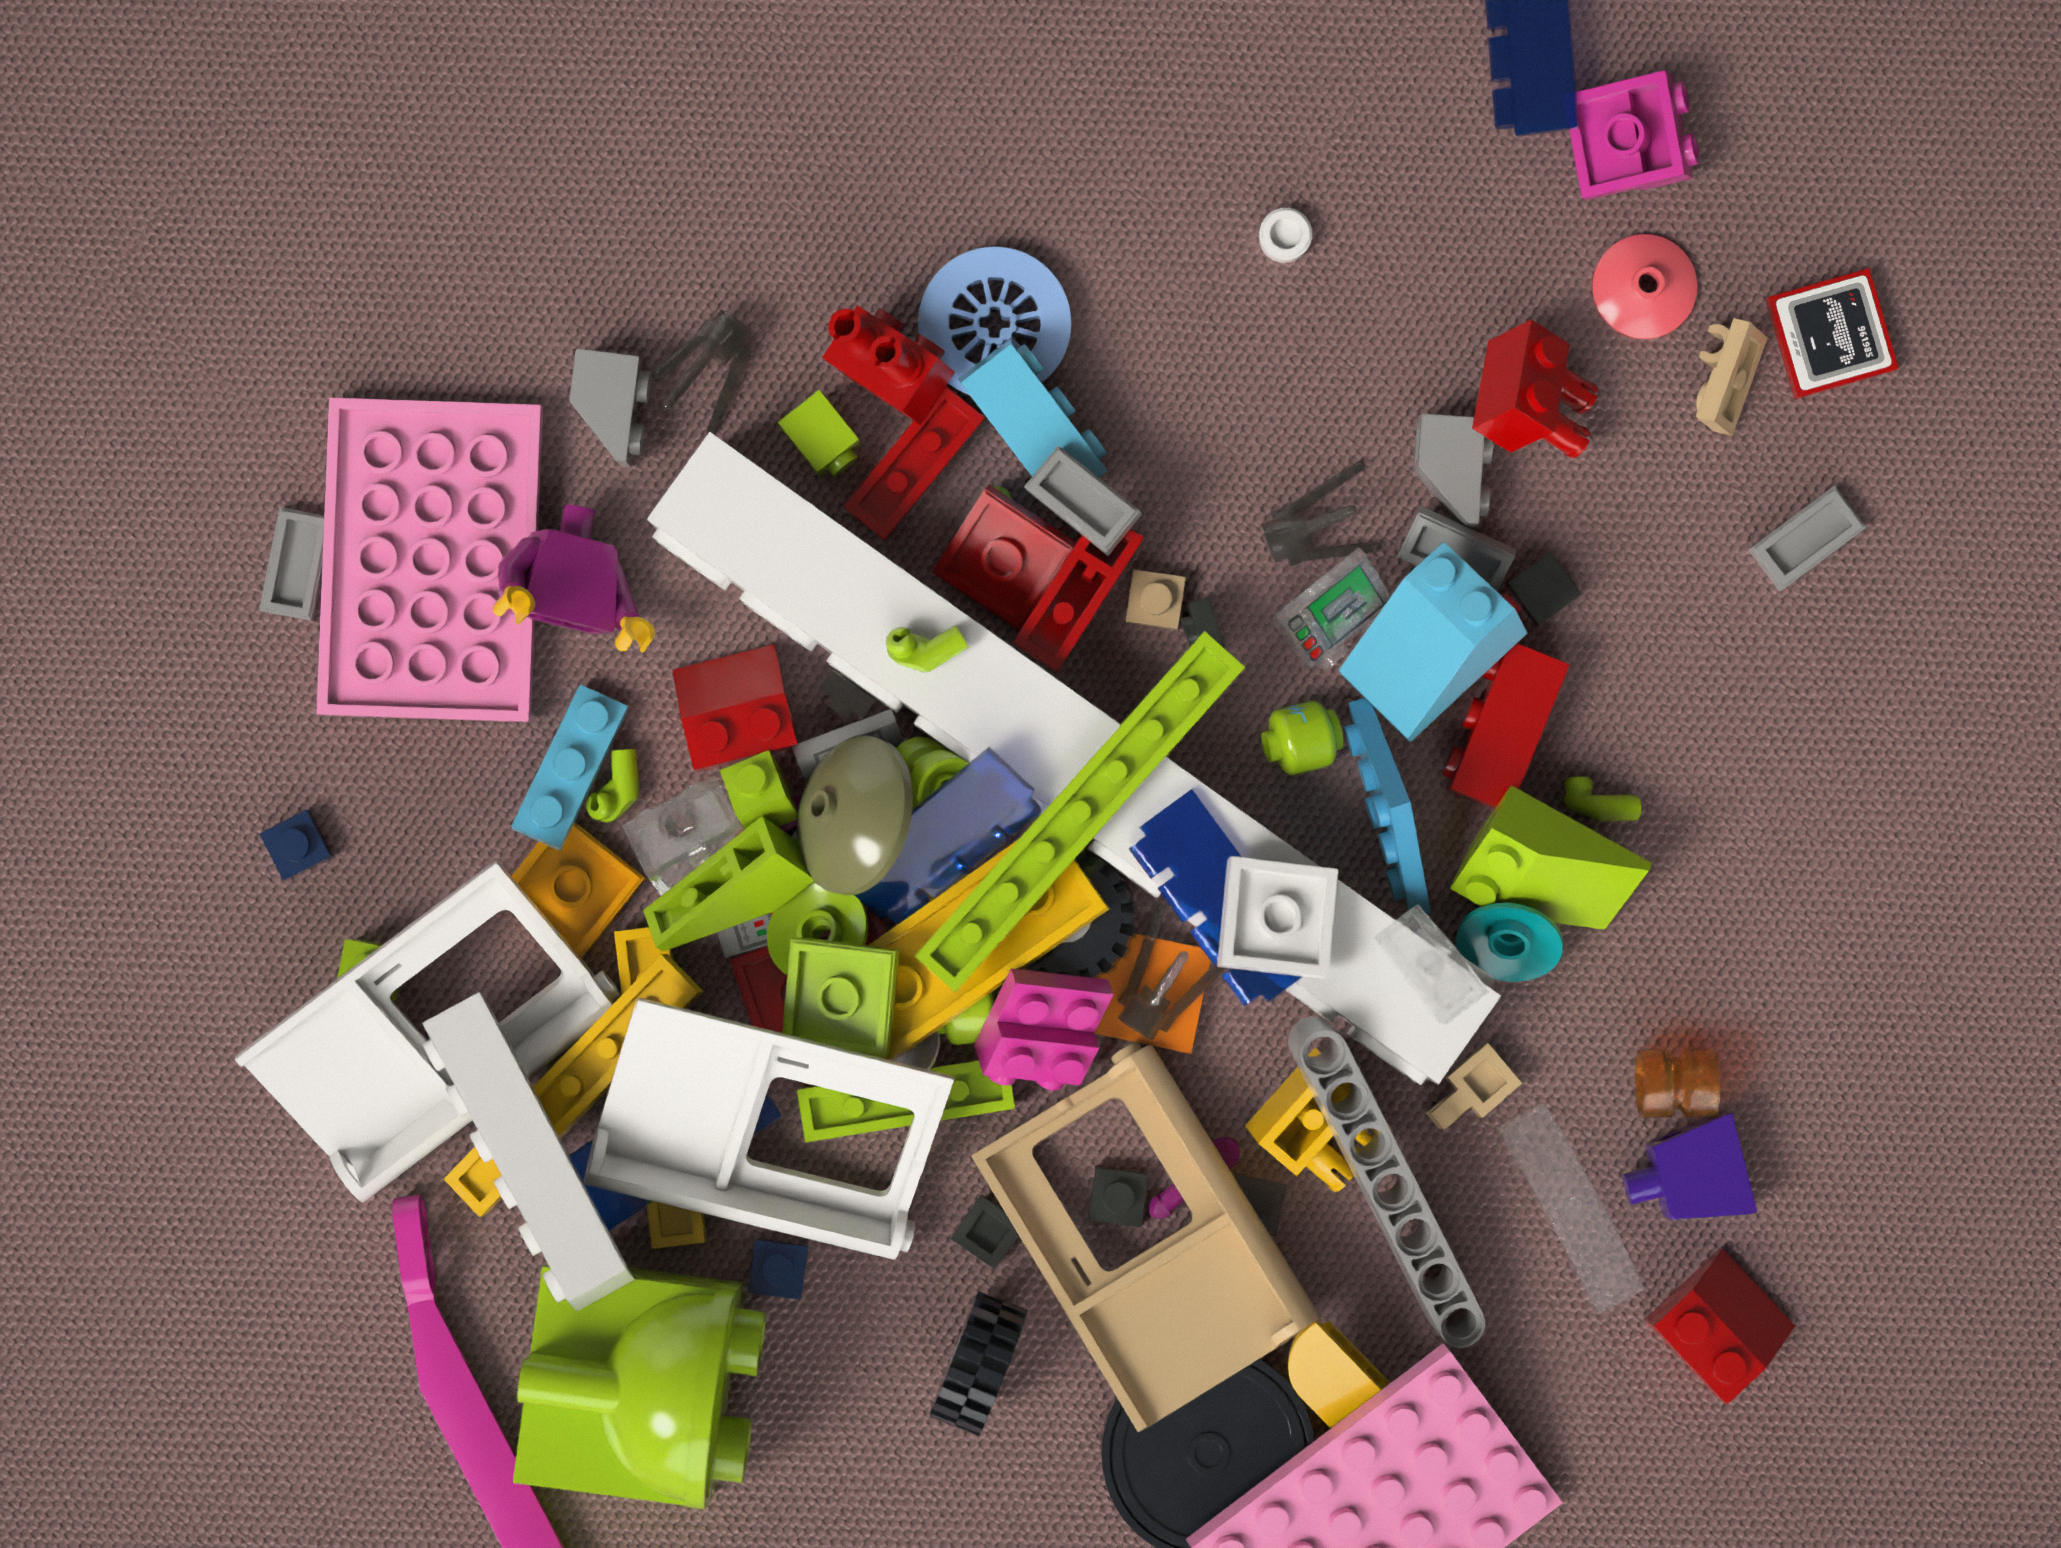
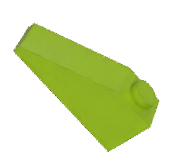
(735, 885)

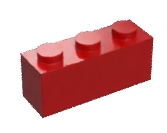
(1504, 725)

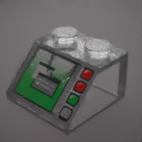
(1332, 611)

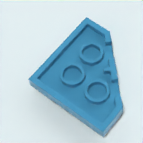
(1388, 806)

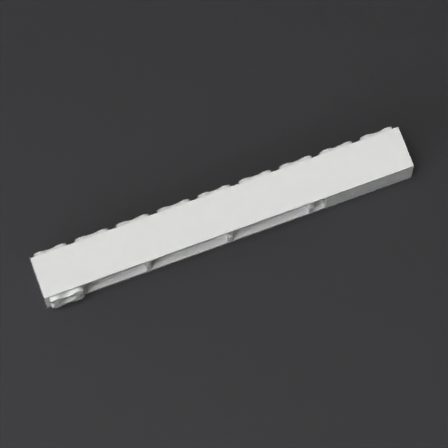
(847, 598)

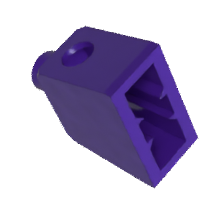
(1695, 1172)

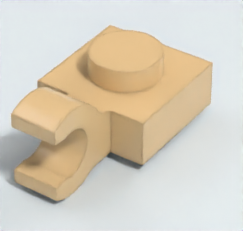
(1478, 1083)

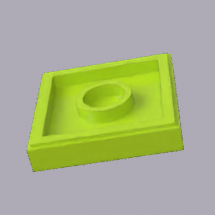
(841, 994)

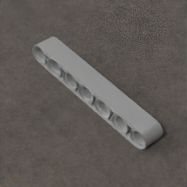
(1370, 1165)

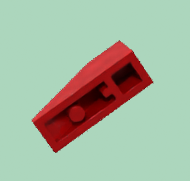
(1074, 599)

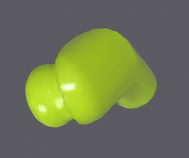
(923, 653)
(620, 791)
(1599, 807)

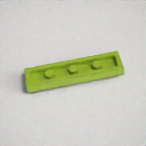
(840, 1114)

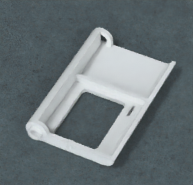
(358, 1065)
(688, 1111)

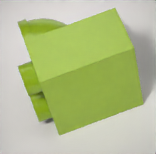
(638, 1390)

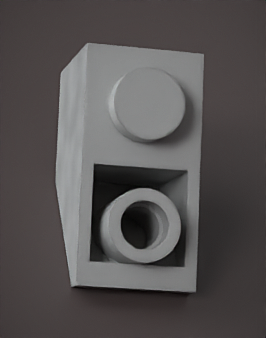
(608, 396)
(1450, 465)

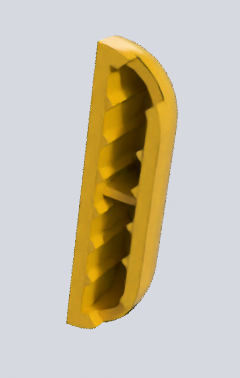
(1331, 1372)

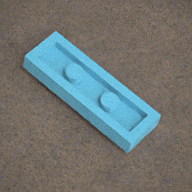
(570, 767)

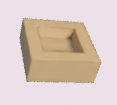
(1155, 599)

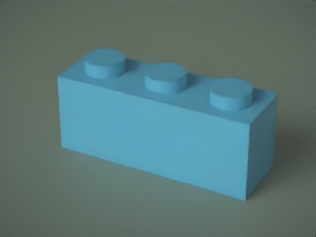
(1026, 413)

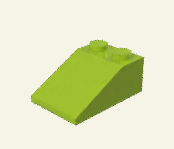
(1549, 864)

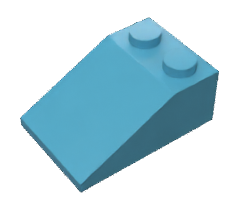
(1431, 642)

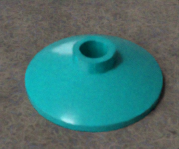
(1510, 941)

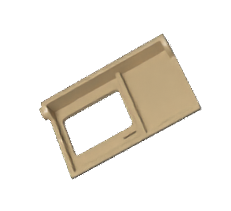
(1185, 1306)

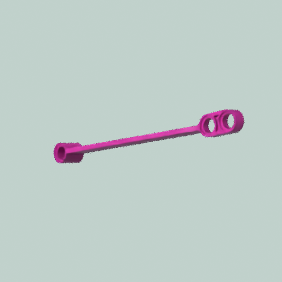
(458, 1398)

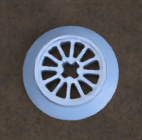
(1012, 268)

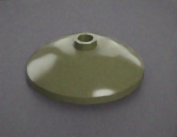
(855, 815)

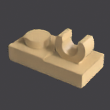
(1733, 370)

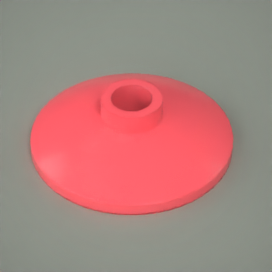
(1626, 305)

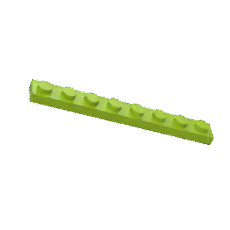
(1079, 811)

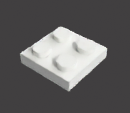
(1277, 917)

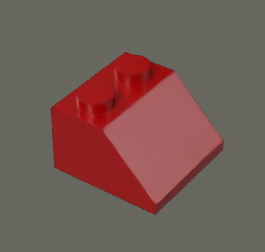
(735, 708)
(1721, 1326)

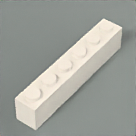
(527, 1152)

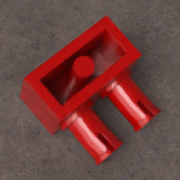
(887, 362)
(1523, 388)

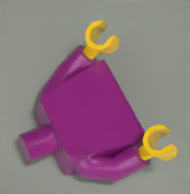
(571, 582)

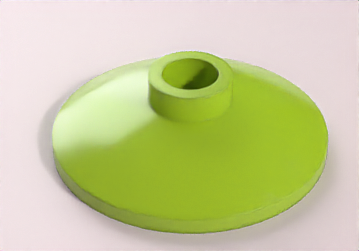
(812, 914)

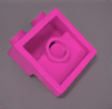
(1633, 136)
(1043, 1028)

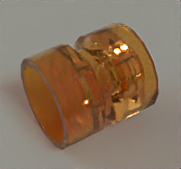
(1677, 1083)

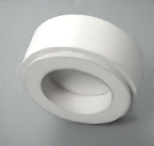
(1285, 235)

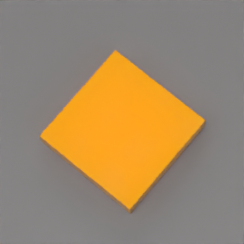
(578, 886)

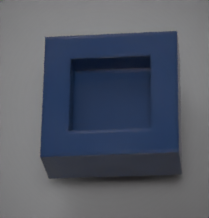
(296, 845)
(778, 1268)

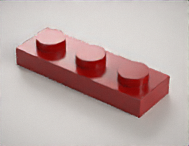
(913, 464)

